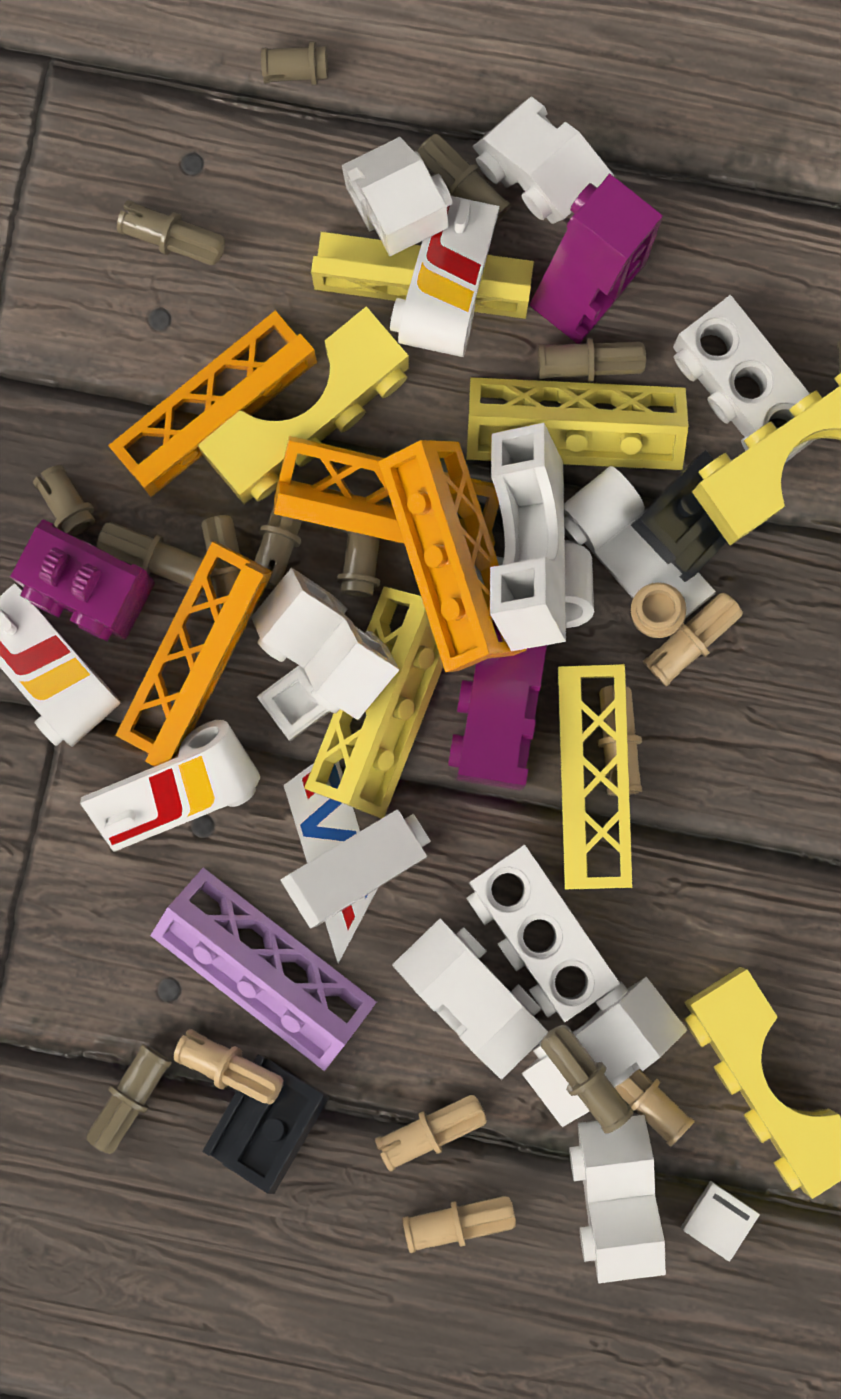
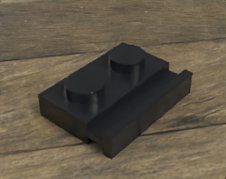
(679, 525)
(264, 1138)

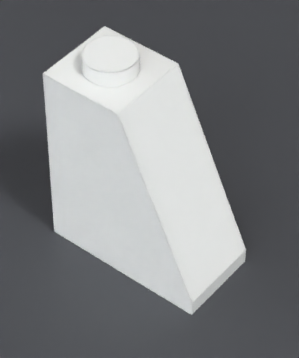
(356, 867)

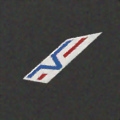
(322, 826)

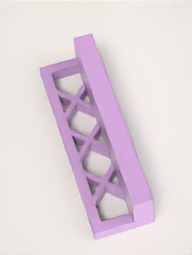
(256, 975)

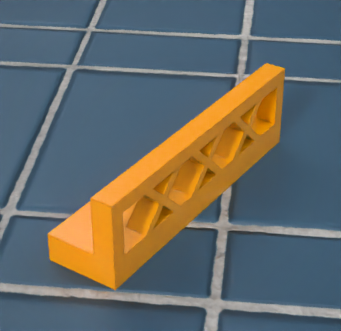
(260, 386)
(342, 508)
(443, 551)
(211, 661)

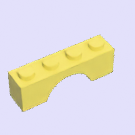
(362, 364)
(748, 488)
(735, 1022)

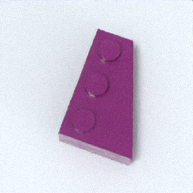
(597, 257)
(499, 719)

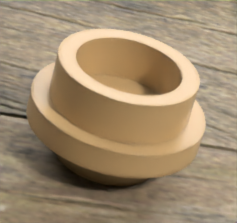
(658, 610)

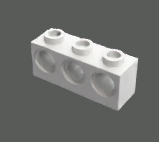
(746, 356)
(570, 942)

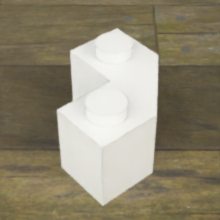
(544, 160)
(397, 195)
(311, 630)
(470, 998)
(624, 1035)
(620, 1201)

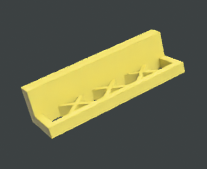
(365, 269)
(581, 432)
(382, 745)
(573, 776)

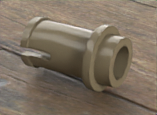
(295, 64)
(64, 501)
(359, 565)

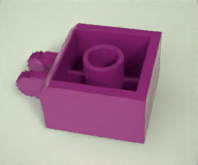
(83, 580)

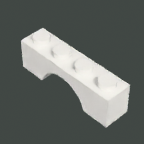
(530, 584)

